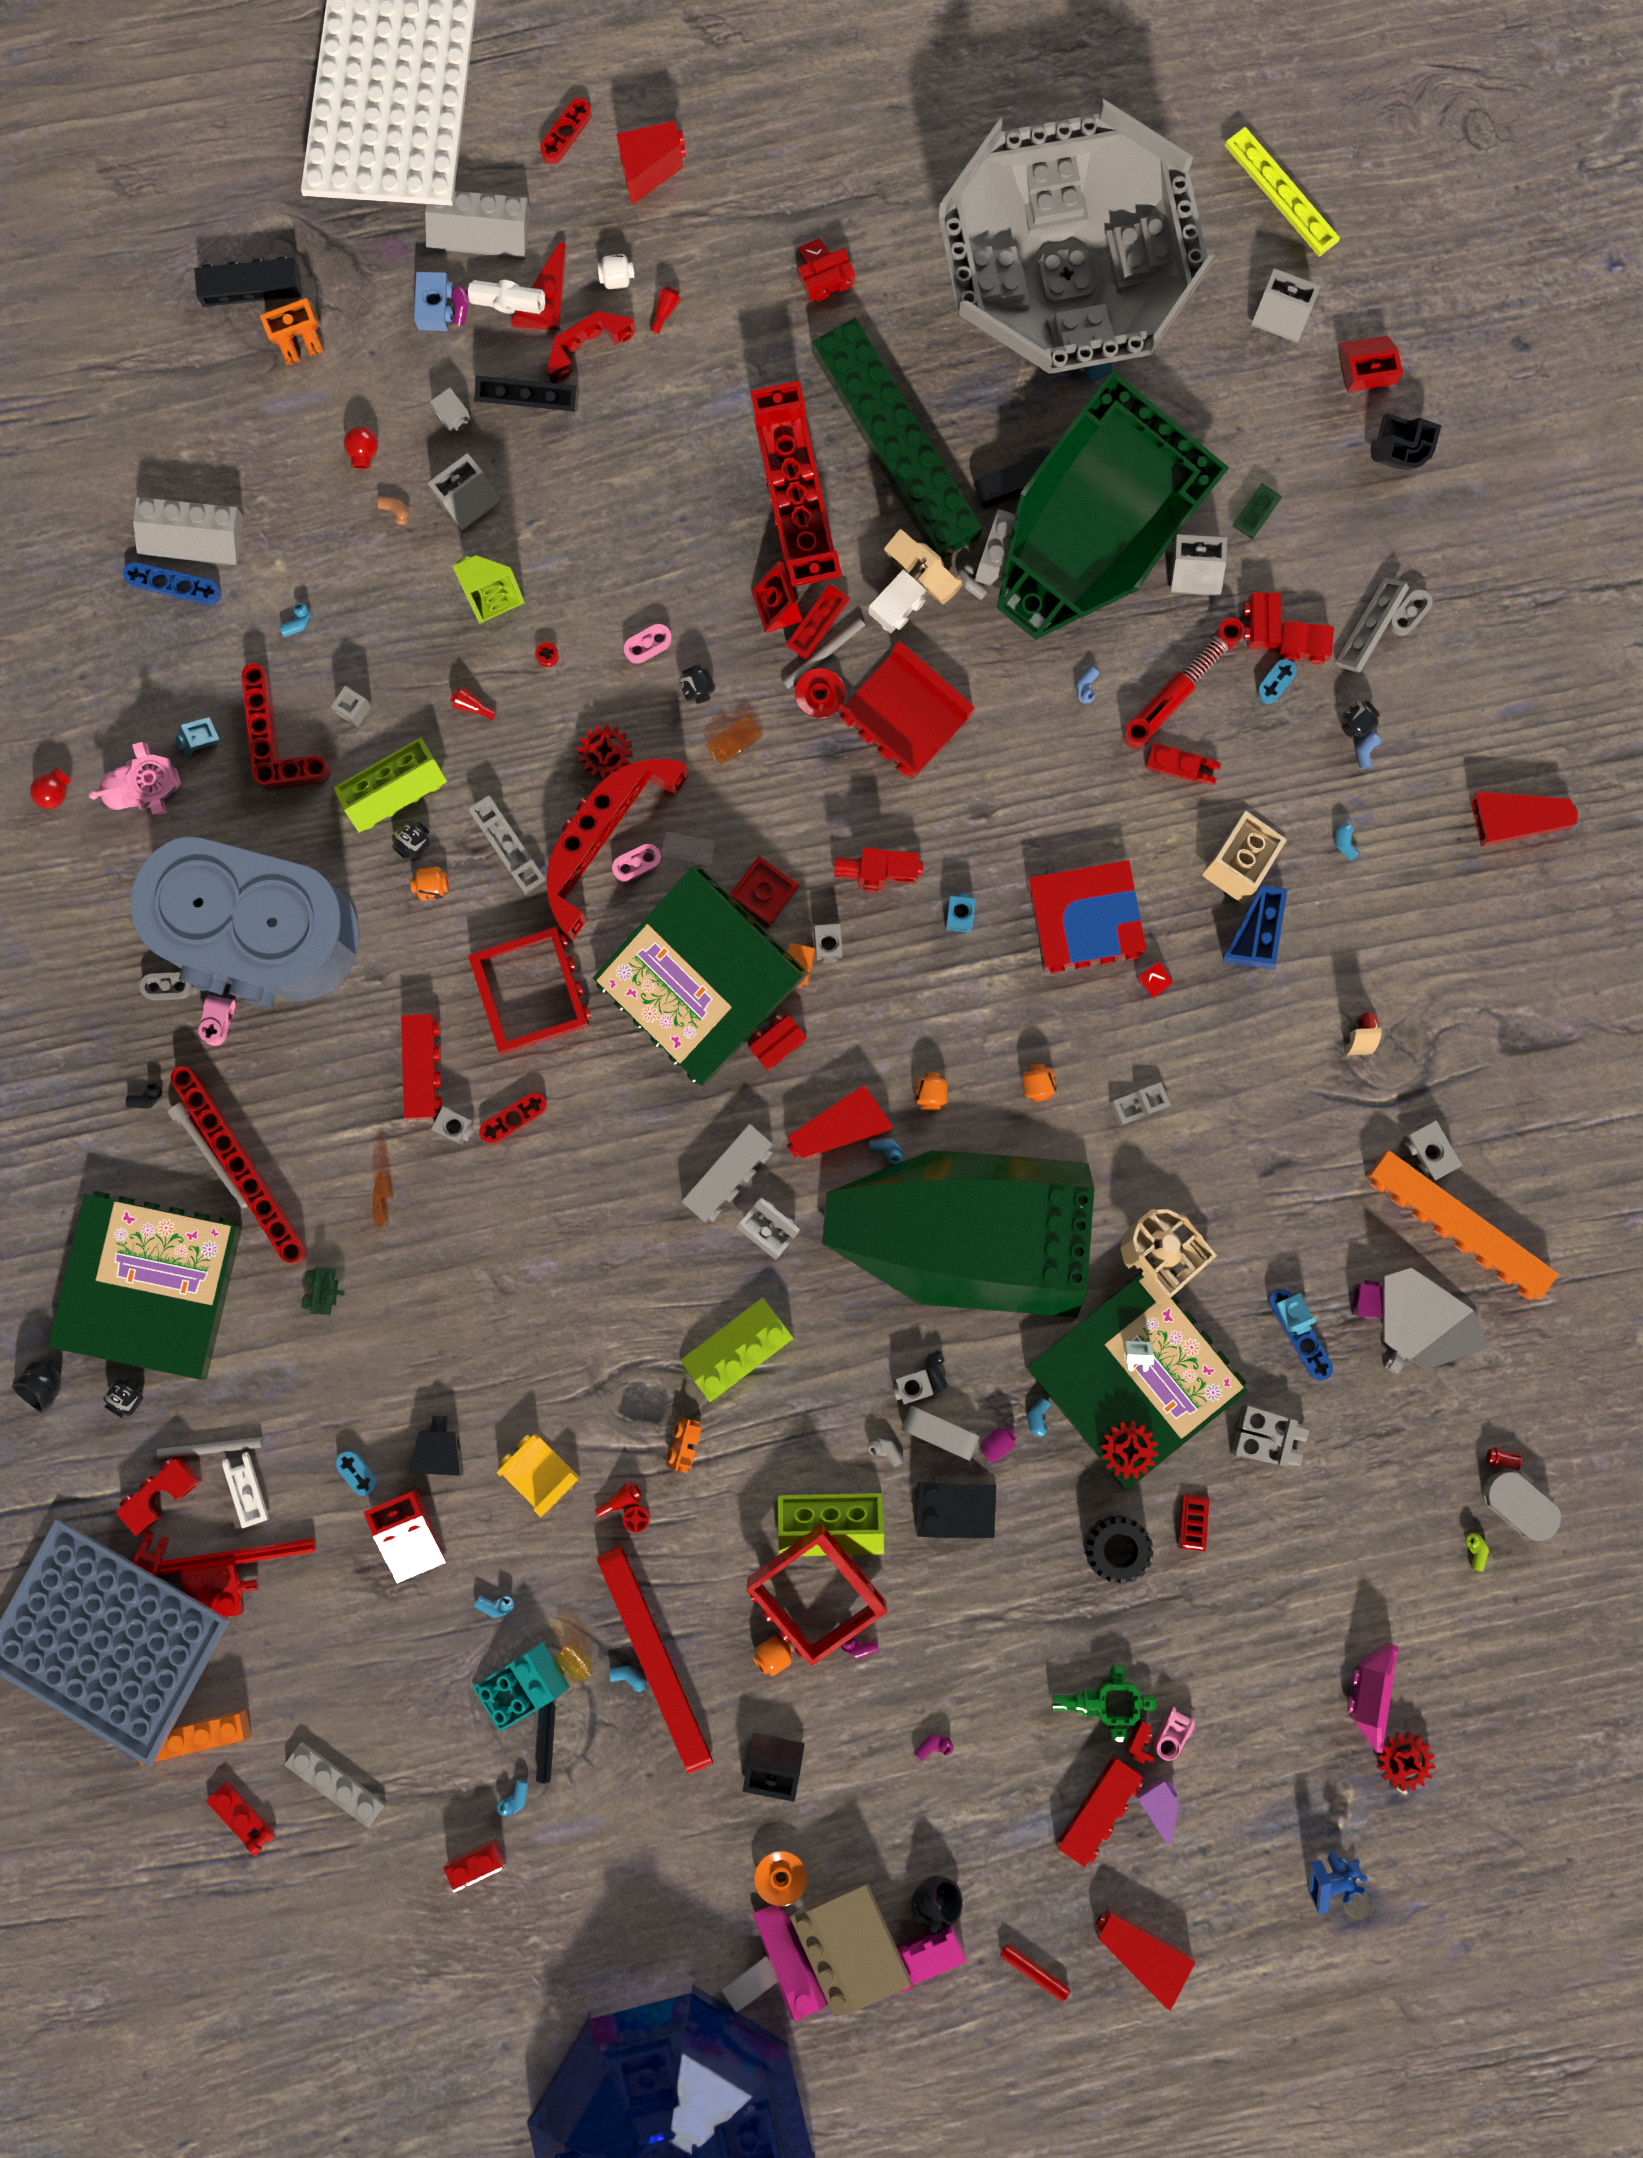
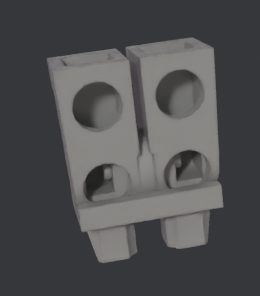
(1277, 1439)

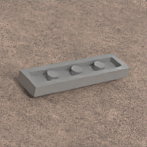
(1372, 624)
(335, 1784)

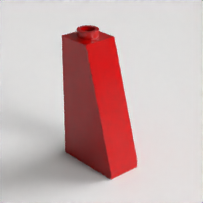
(1514, 817)
(843, 1124)
(1148, 1957)

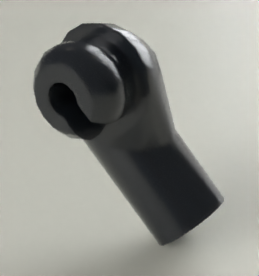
(934, 1372)

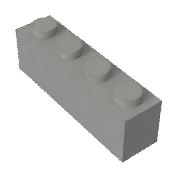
(727, 1174)

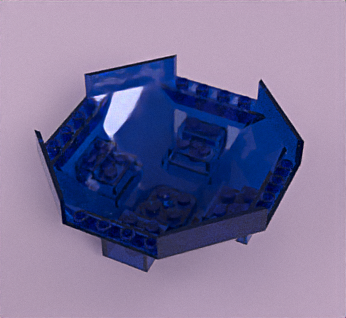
(672, 2085)

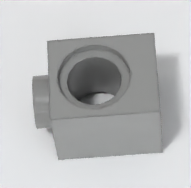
(450, 411)
(351, 706)
(824, 932)
(442, 1126)
(924, 1387)

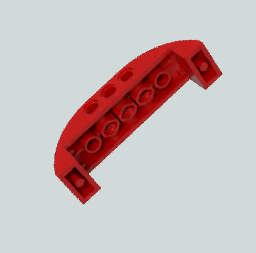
(794, 484)
(620, 792)

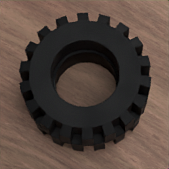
(1141, 1549)

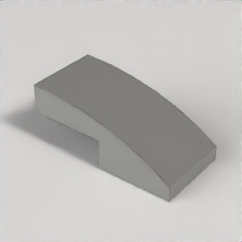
(1140, 1104)
(749, 1984)

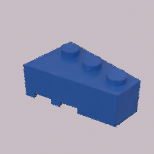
(1260, 933)

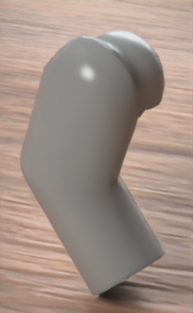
(885, 1448)

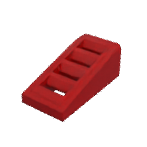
(1184, 1521)

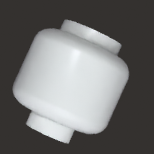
(615, 271)

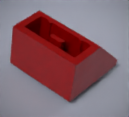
(1370, 363)

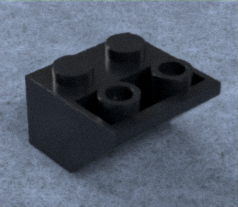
(773, 1767)

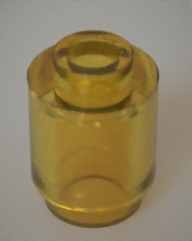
(574, 1663)

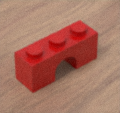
(139, 1510)

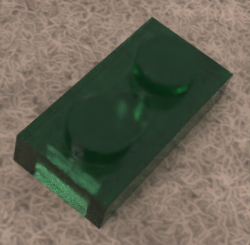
(1257, 511)

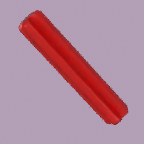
(1035, 1972)

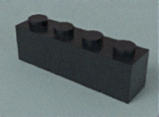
(247, 281)
(526, 393)

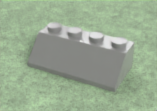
(479, 225)
(187, 531)

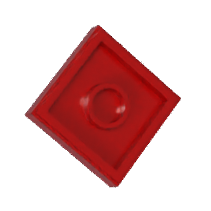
(764, 891)

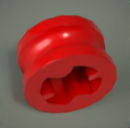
(552, 648)

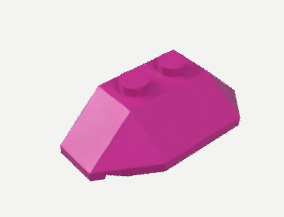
(1373, 1693)

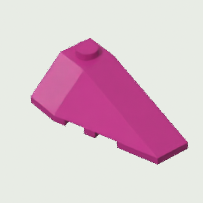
(789, 1962)

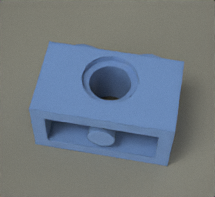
(429, 287)

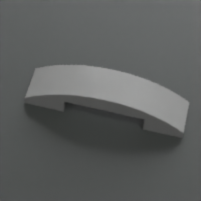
(507, 844)

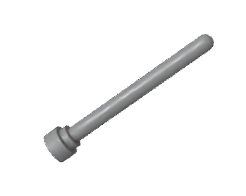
(182, 1115)

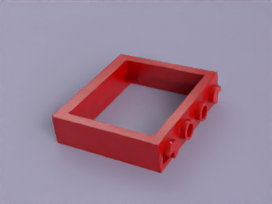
(574, 988)
(788, 1629)

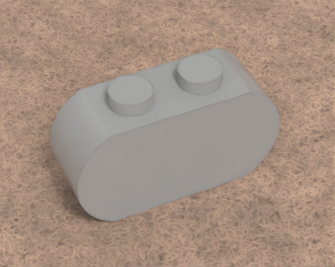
(996, 550)
(1522, 1505)

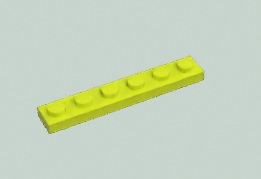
(1282, 191)

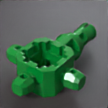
(1093, 1703)

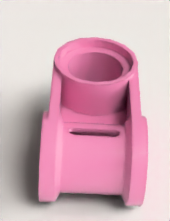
(216, 1015)
(1174, 1732)

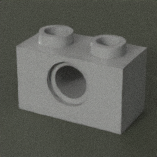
(1445, 1158)

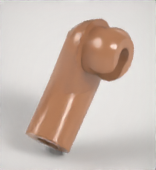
(397, 507)

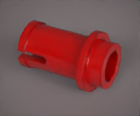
(1503, 1459)

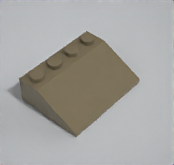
(850, 1949)

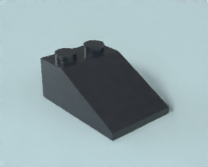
(955, 1510)

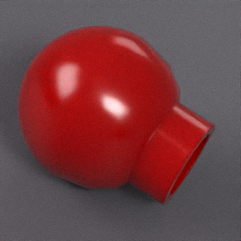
(361, 446)
(49, 789)

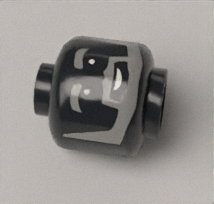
(697, 684)
(1360, 719)
(410, 840)
(123, 1397)

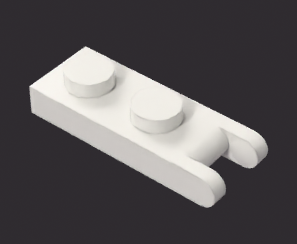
(245, 1492)

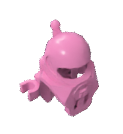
(140, 783)

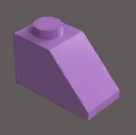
(1161, 1806)

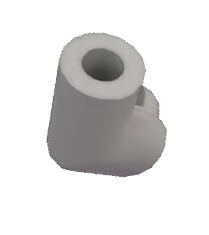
(970, 584)

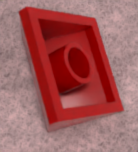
(776, 600)

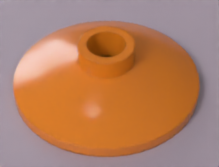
(780, 1892)

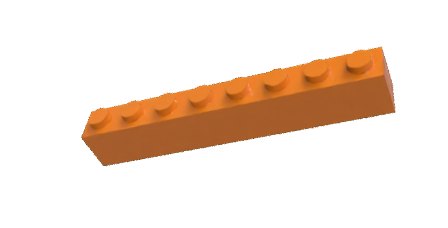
(1462, 1226)

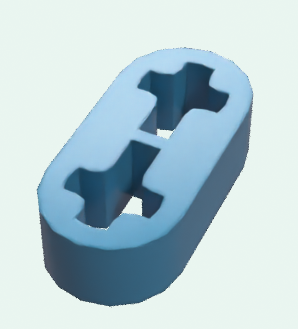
(1272, 678)
(361, 1469)

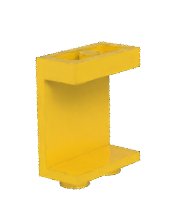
(537, 1473)

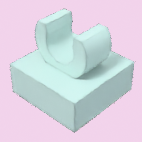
(1139, 1353)

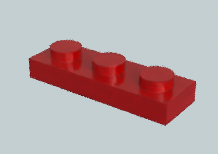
(817, 622)

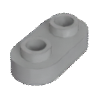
(1409, 613)
(167, 986)

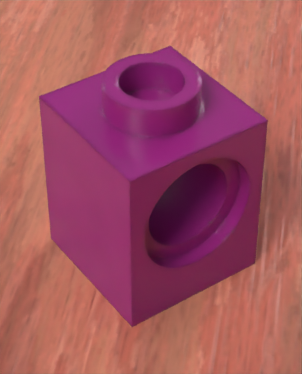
(1368, 1300)

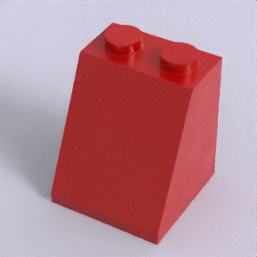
(650, 157)

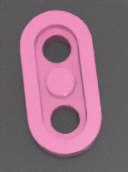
(646, 641)
(636, 862)

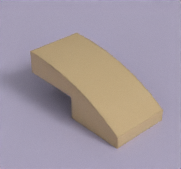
(1363, 1041)

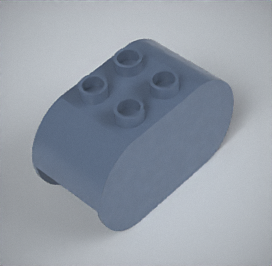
(244, 921)

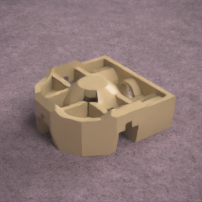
(914, 558)
(1159, 1226)

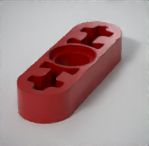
(566, 119)
(503, 1114)

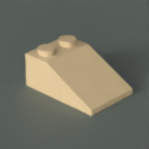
(1244, 857)

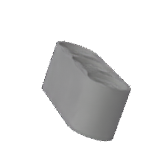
(940, 1433)

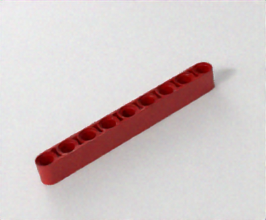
(229, 1156)
(655, 1660)

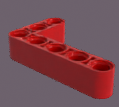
(267, 738)

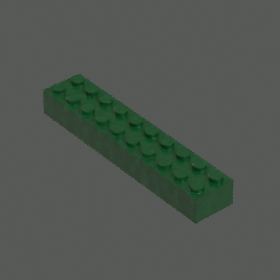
(896, 439)

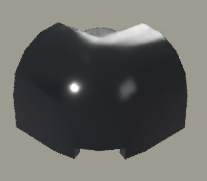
(1405, 442)

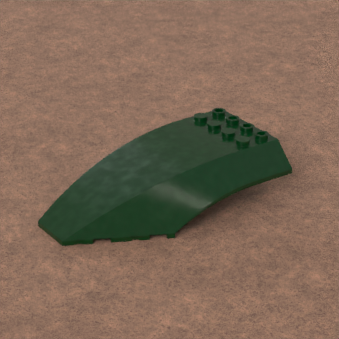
(1102, 509)
(971, 1230)

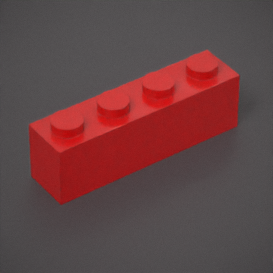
(420, 1066)
(1099, 1811)

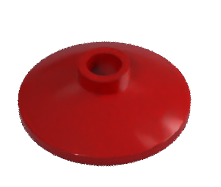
(819, 681)

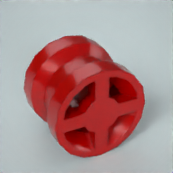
(635, 1522)

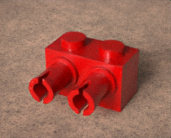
(868, 869)

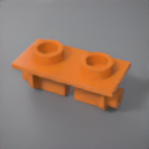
(679, 1456)

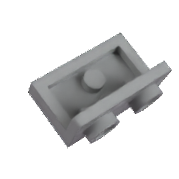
(768, 1228)

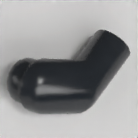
(147, 1100)

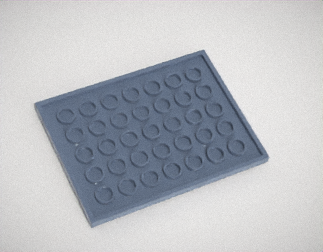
(106, 1642)

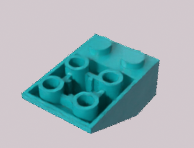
(521, 1687)

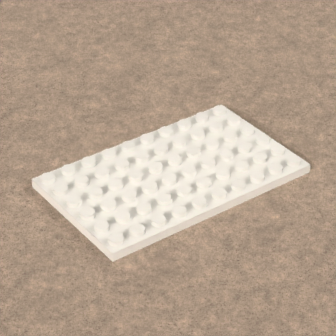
(389, 100)

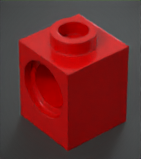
(903, 867)

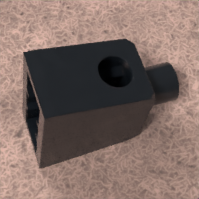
(437, 1450)

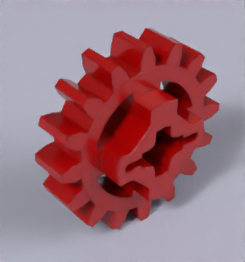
(595, 750)
(1128, 1463)
(1410, 1752)

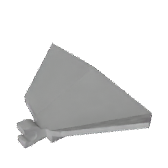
(1426, 1322)

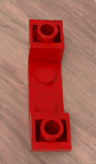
(617, 327)

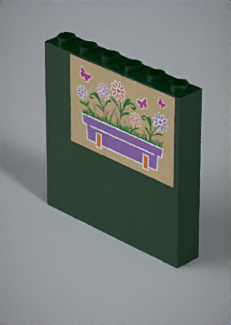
(699, 975)
(145, 1285)
(1172, 1399)

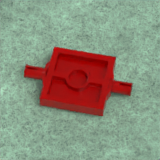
(217, 1587)

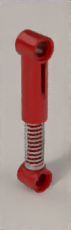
(1181, 684)

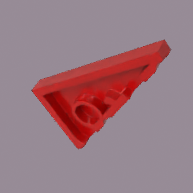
(551, 282)

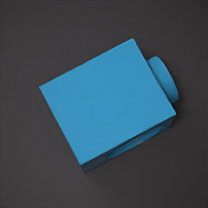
(960, 924)

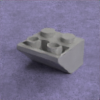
(1285, 305)
(464, 492)
(1198, 564)

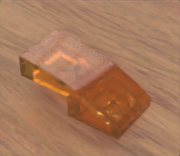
(734, 740)
(381, 1192)

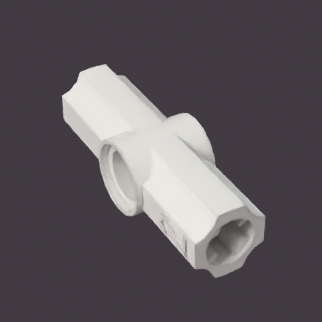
(506, 296)

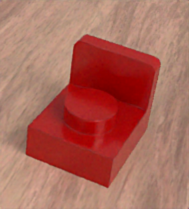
(1140, 1736)

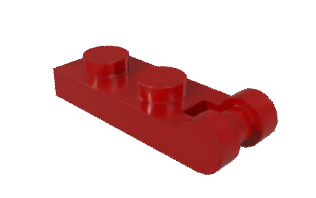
(240, 1817)

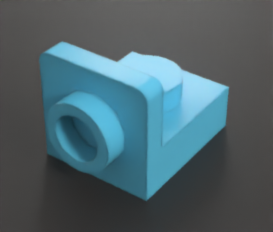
(196, 736)
(1295, 1314)

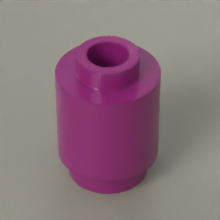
(998, 1444)

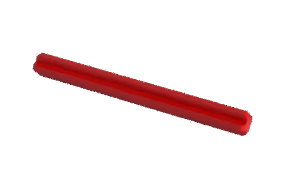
(240, 1555)

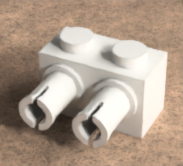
(897, 602)

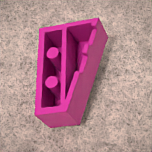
(931, 1954)

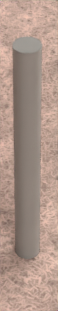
(824, 652)
(208, 1448)

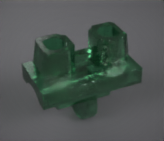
(324, 1290)

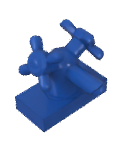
(1325, 1885)

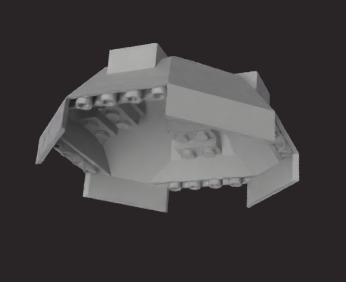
(1081, 202)

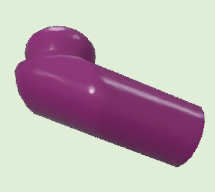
(461, 302)
(858, 1649)
(934, 1743)

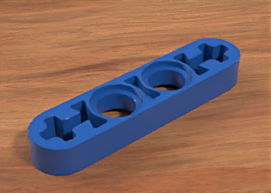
(172, 581)
(1296, 1340)

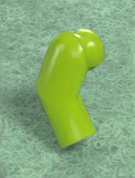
(1479, 1550)

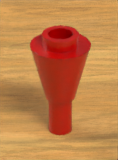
(666, 303)
(468, 702)
(625, 1497)

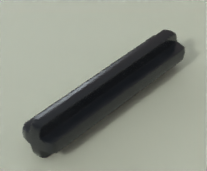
(545, 1743)

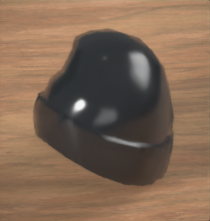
(38, 1385)
(937, 1903)

